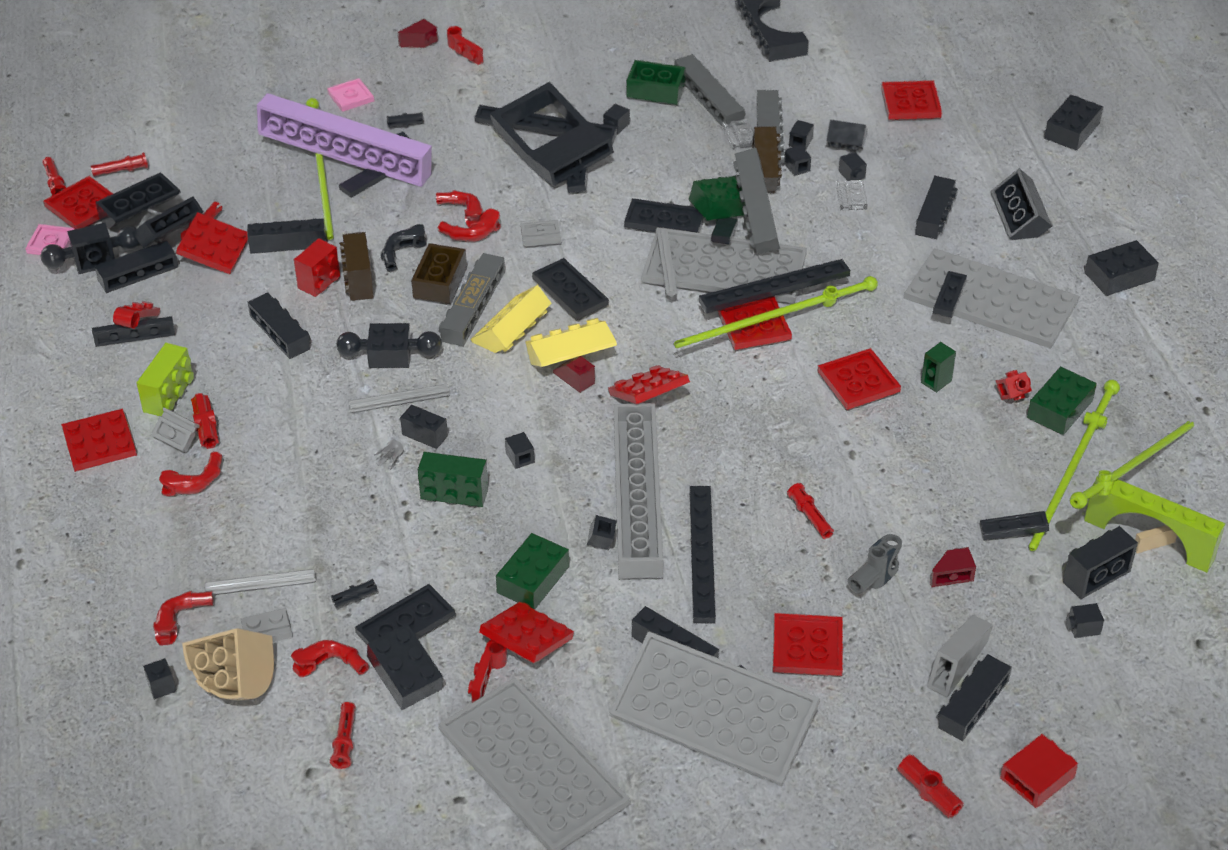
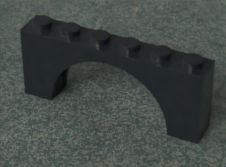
(774, 43)

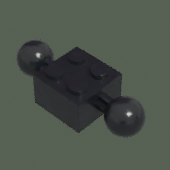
(89, 247)
(389, 345)

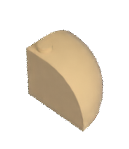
(232, 663)

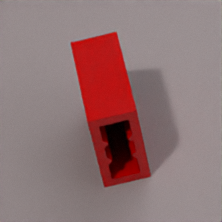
(1039, 770)

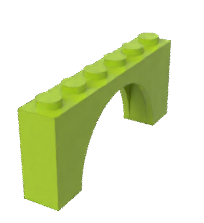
(1197, 531)

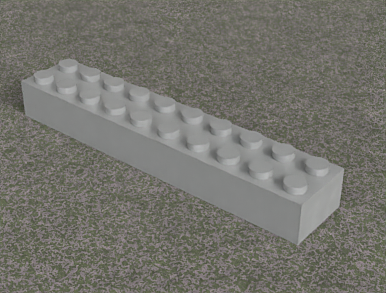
(637, 492)

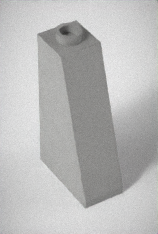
(958, 655)

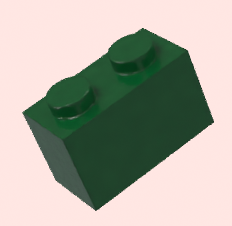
(938, 367)

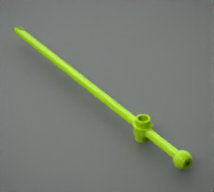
(312, 102)
(827, 298)
(1094, 421)
(1106, 478)

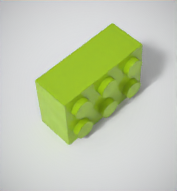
(165, 379)

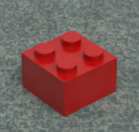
(317, 267)

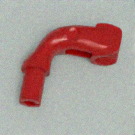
(474, 208)
(483, 228)
(182, 484)
(165, 624)
(308, 658)

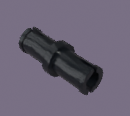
(404, 119)
(354, 593)

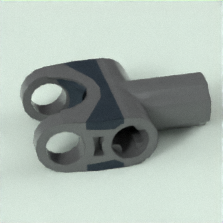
(877, 569)

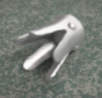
(392, 449)

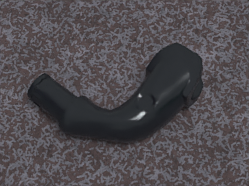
(404, 238)

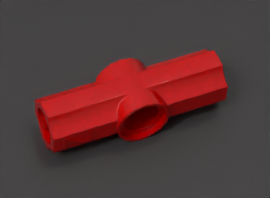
(206, 419)
(930, 786)

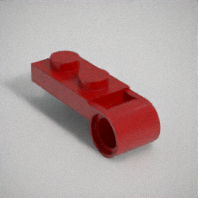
(464, 46)
(130, 314)
(493, 657)

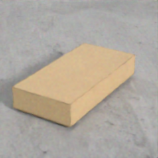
(1155, 538)

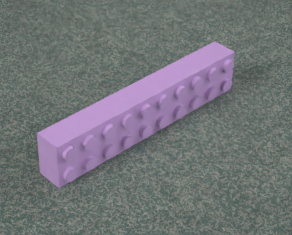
(344, 139)

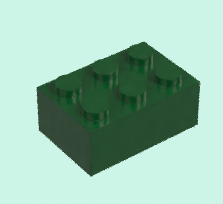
(655, 82)
(717, 197)
(1061, 400)
(453, 479)
(532, 571)

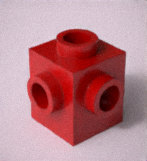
(1014, 385)

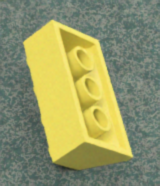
(512, 320)
(569, 343)

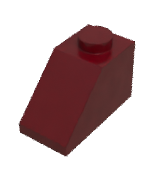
(418, 35)
(577, 373)
(954, 568)

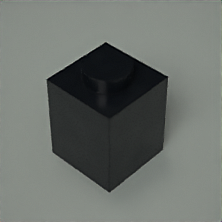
(617, 116)
(801, 134)
(797, 160)
(852, 167)
(519, 450)
(601, 532)
(1085, 620)
(159, 678)

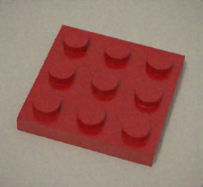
(911, 100)
(77, 202)
(213, 243)
(759, 334)
(859, 378)
(648, 384)
(98, 439)
(526, 632)
(808, 644)

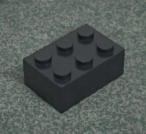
(1073, 122)
(1121, 268)
(1100, 562)
(404, 666)

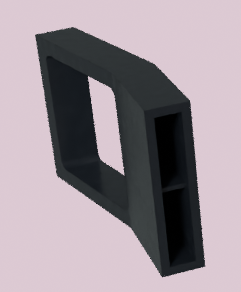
(563, 155)

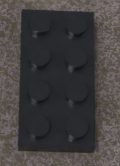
(652, 214)
(570, 288)
(421, 610)

